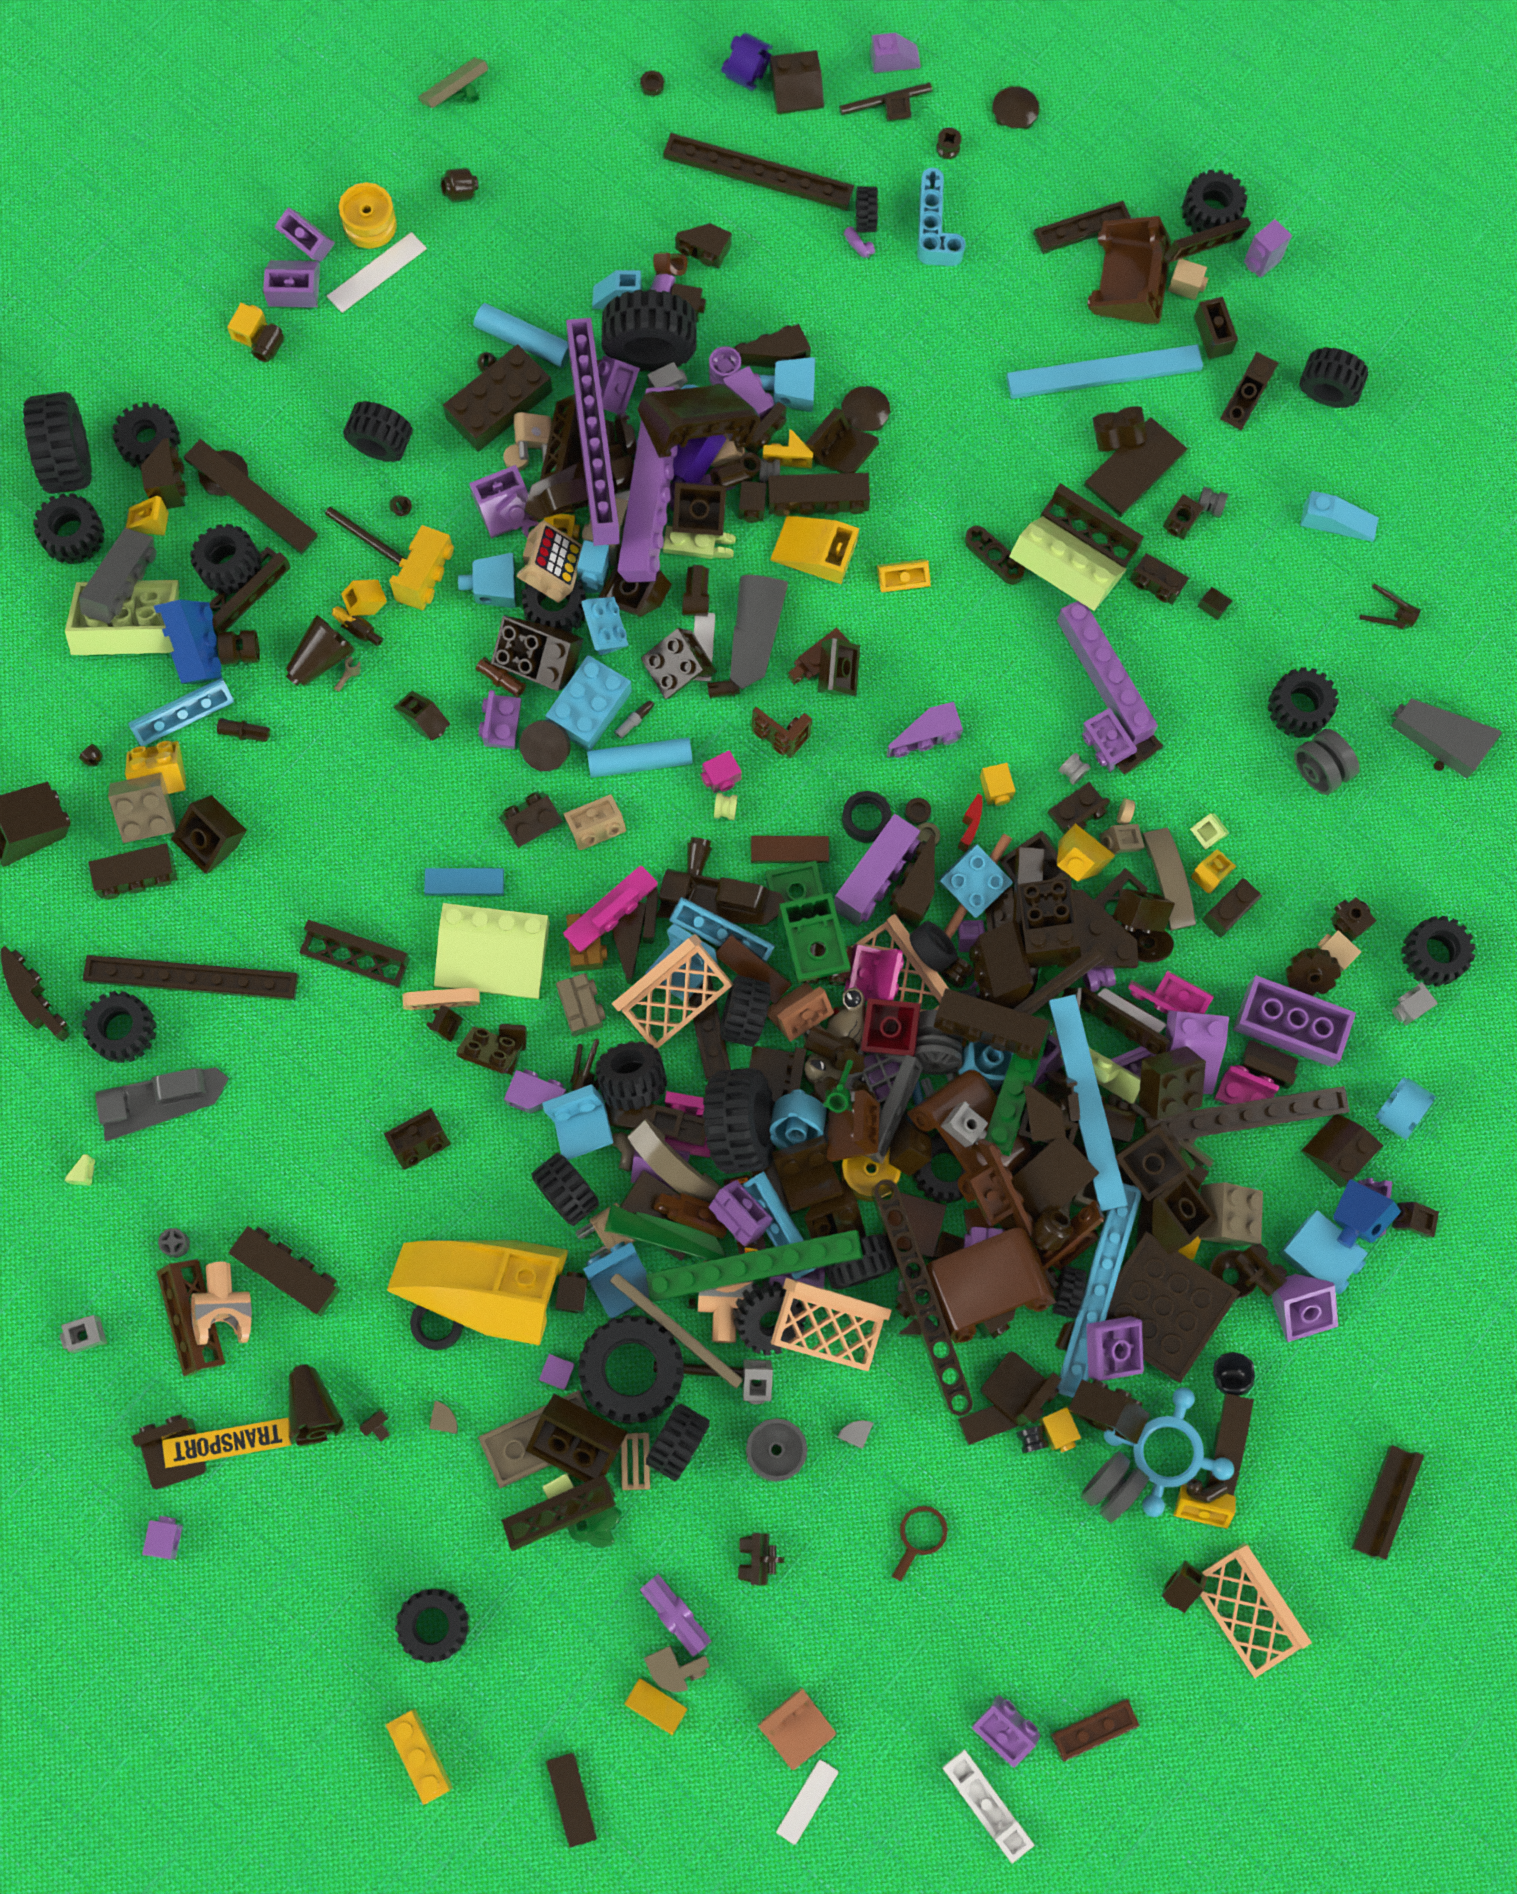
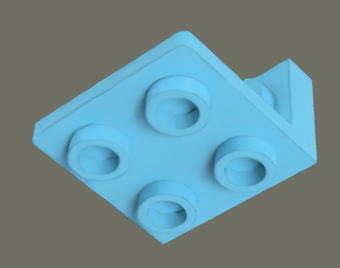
(605, 624)
(975, 880)
(677, 937)
(580, 1121)

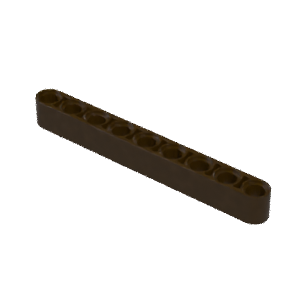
(932, 1307)

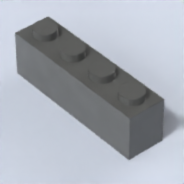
(117, 575)

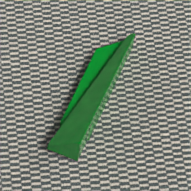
(663, 1234)

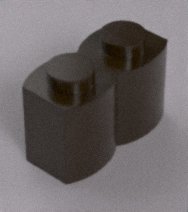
(1119, 428)

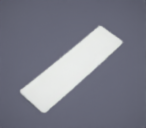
(705, 635)
(1132, 1010)
(807, 1802)

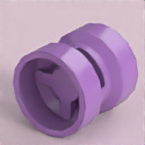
(1098, 978)

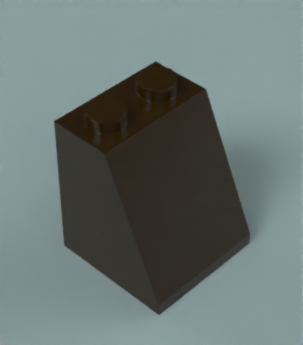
(30, 822)

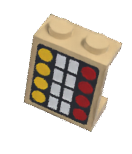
(552, 562)

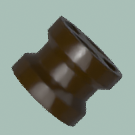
(947, 149)
(957, 972)

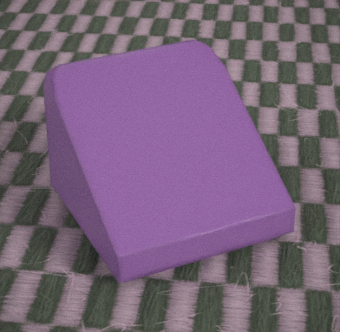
(968, 933)

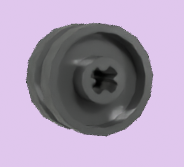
(1326, 761)
(778, 1433)
(1118, 1490)

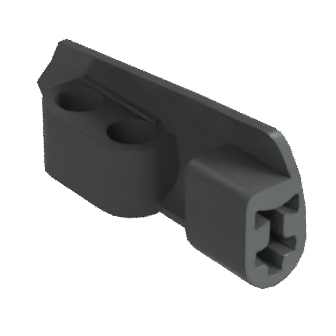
(756, 626)
(158, 1100)

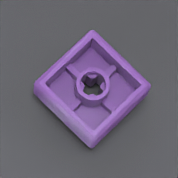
(1104, 1359)

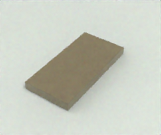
(507, 1446)

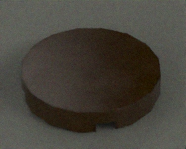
(625, 435)
(545, 745)

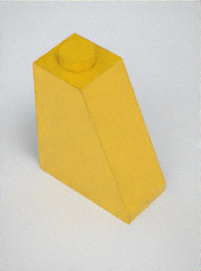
(1081, 854)

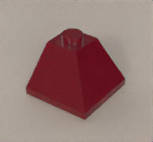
(890, 1027)

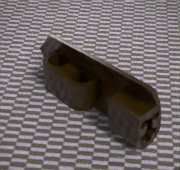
(568, 490)
(726, 897)

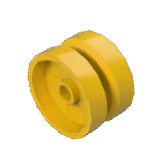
(367, 215)
(862, 1182)

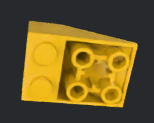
(816, 546)

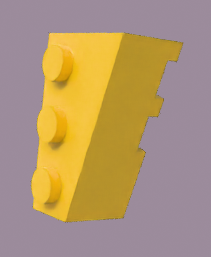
(422, 568)

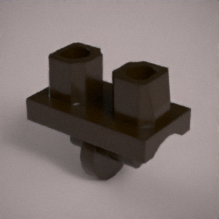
(1261, 1270)
(763, 1559)

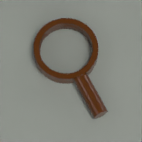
(911, 1552)

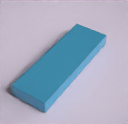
(464, 882)

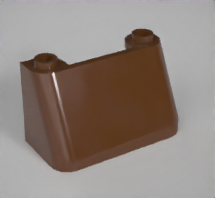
(1132, 270)
(975, 1091)
(989, 1282)

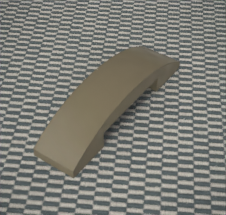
(1170, 876)
(670, 1165)

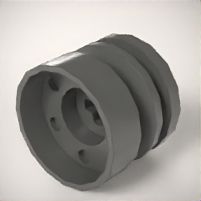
(935, 1050)

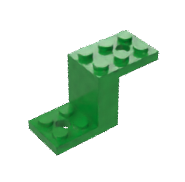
(808, 922)

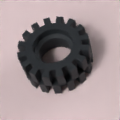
(866, 209)
(1070, 1292)

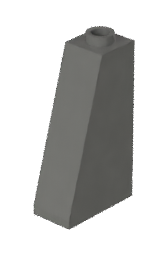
(1446, 735)

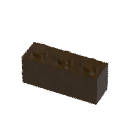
(133, 871)

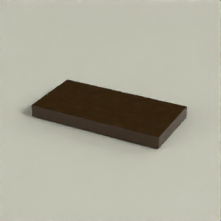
(1135, 468)

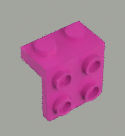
(875, 972)

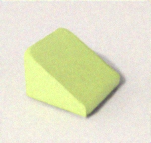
(1209, 830)
(82, 1172)
(558, 1486)

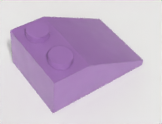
(1204, 1035)

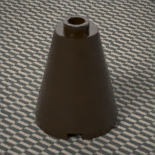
(317, 652)
(311, 1408)

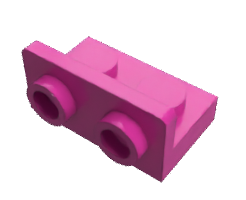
(1241, 1086)

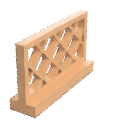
(901, 938)
(659, 974)
(840, 1303)
(1274, 1603)

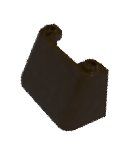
(696, 412)

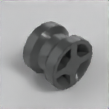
(768, 469)
(170, 1239)

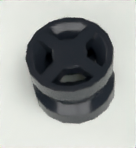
(1032, 1439)

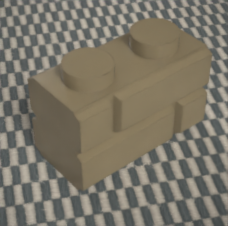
(579, 1004)

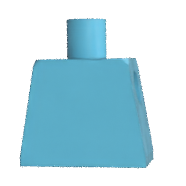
(792, 383)
(492, 581)

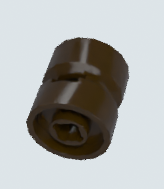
(230, 650)

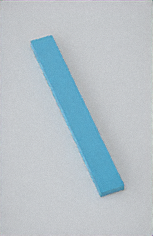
(1104, 371)
(1093, 1120)
(1098, 1288)

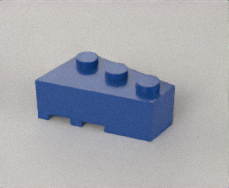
(193, 640)

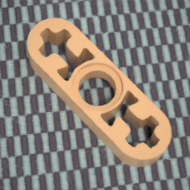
(436, 998)

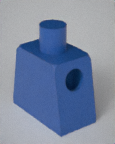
(1363, 1214)

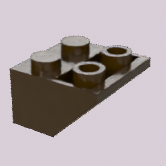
(163, 475)
(835, 1215)

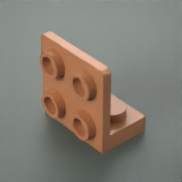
(800, 1011)
(796, 1729)

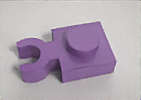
(515, 515)

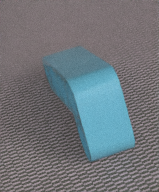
(932, 216)

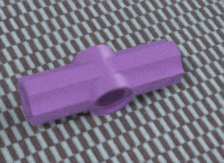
(675, 1615)

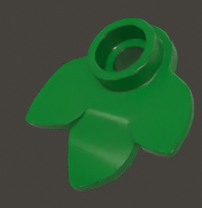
(597, 1528)

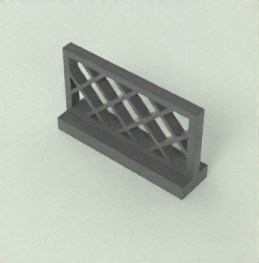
(895, 1102)

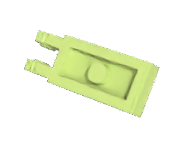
(697, 544)

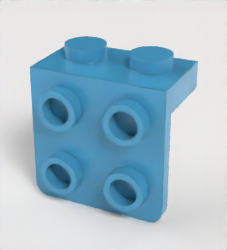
(621, 1261)

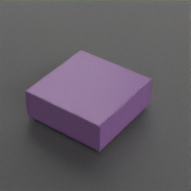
(556, 1372)

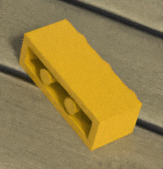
(419, 1756)

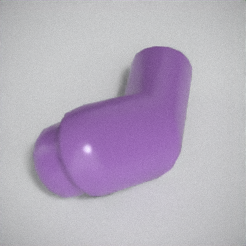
(857, 244)

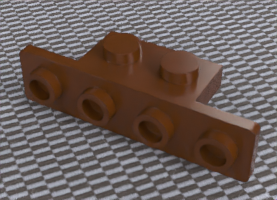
(995, 1191)
(1081, 1238)

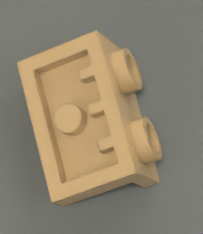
(595, 822)

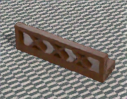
(179, 1315)

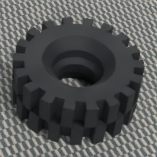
(138, 420)
(751, 1310)

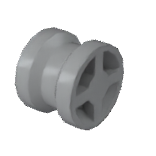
(1074, 768)

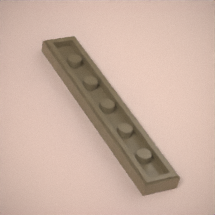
(676, 1330)

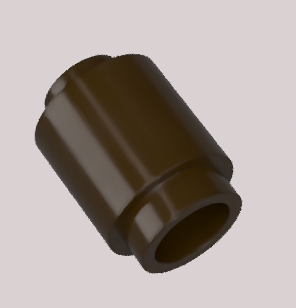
(267, 342)

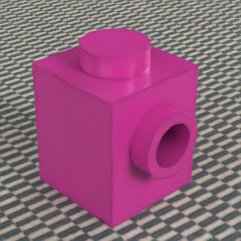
(721, 772)

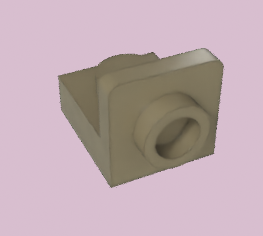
(1122, 838)

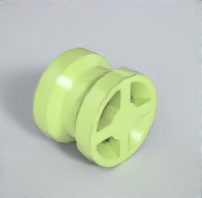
(725, 806)

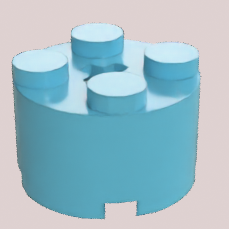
(987, 1061)
(1406, 1109)
(796, 1119)

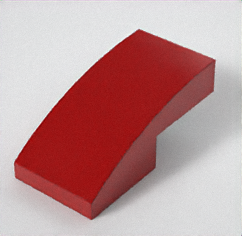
(972, 819)

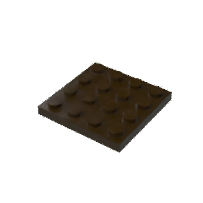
(1174, 1300)

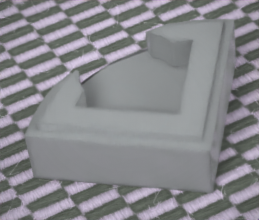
(856, 1433)

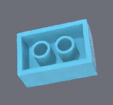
(589, 702)

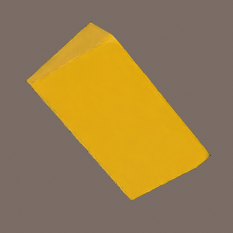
(904, 575)
(1216, 1513)
(655, 1706)

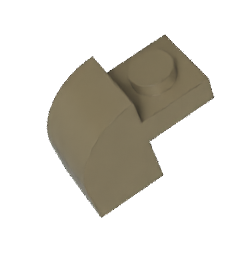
(667, 1672)

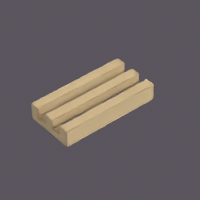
(635, 1486)

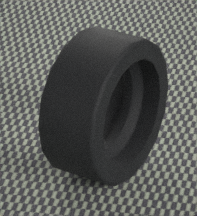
(865, 797)
(933, 946)
(428, 1343)

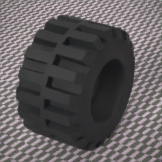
(1215, 187)
(1334, 377)
(378, 431)
(64, 510)
(216, 546)
(564, 619)
(1311, 685)
(1452, 937)
(745, 1011)
(104, 1012)
(631, 1075)
(930, 1183)
(565, 1189)
(875, 1263)
(677, 1442)
(408, 1632)

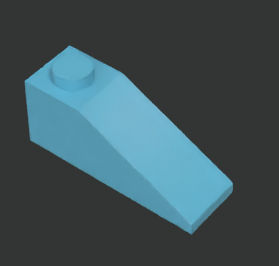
(1338, 517)

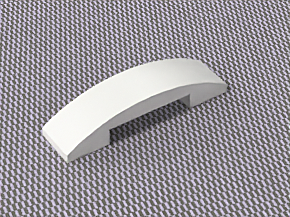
(987, 1806)

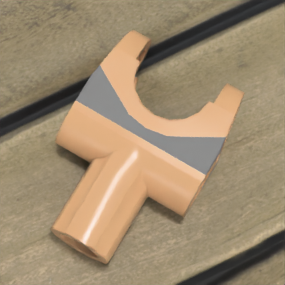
(722, 1303)
(220, 1305)

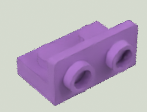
(616, 383)
(500, 721)
(1108, 739)
(1007, 1731)

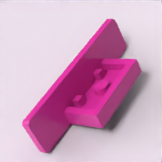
(607, 912)
(1174, 994)

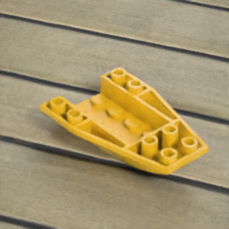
(482, 1283)

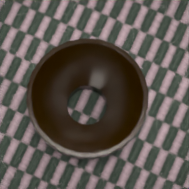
(1226, 1260)

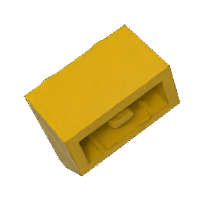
(162, 758)

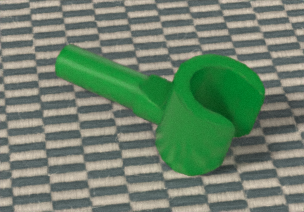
(468, 92)

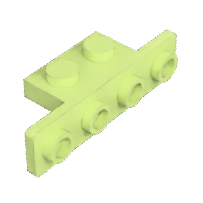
(1114, 1076)

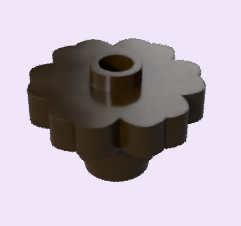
(1313, 971)

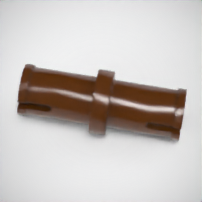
(501, 677)

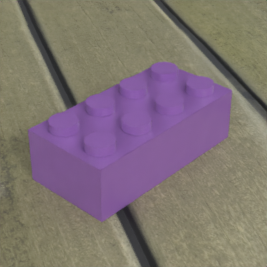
(876, 869)
(1294, 1021)

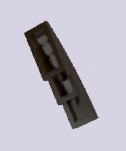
(1231, 1437)

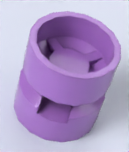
(723, 363)

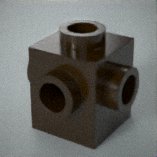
(1352, 918)

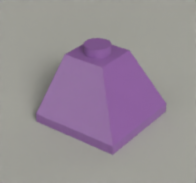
(1305, 1306)

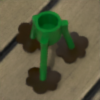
(835, 1094)

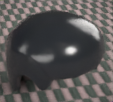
(1234, 1374)

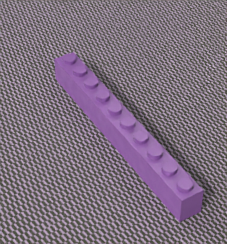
(592, 432)

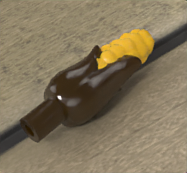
(356, 626)

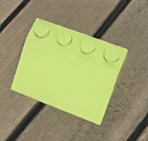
(1066, 562)
(132, 631)
(491, 950)

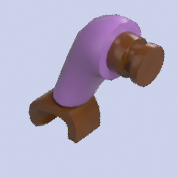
(666, 267)

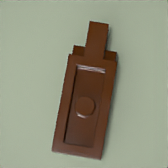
(809, 662)
(691, 1213)

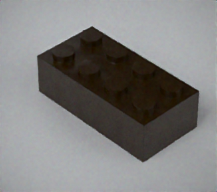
(493, 398)

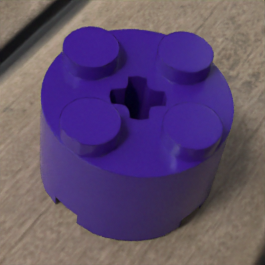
(747, 60)

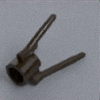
(1405, 612)
(584, 1077)

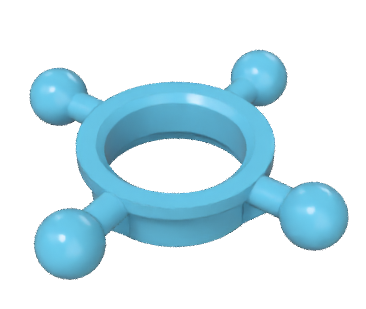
(1221, 1468)

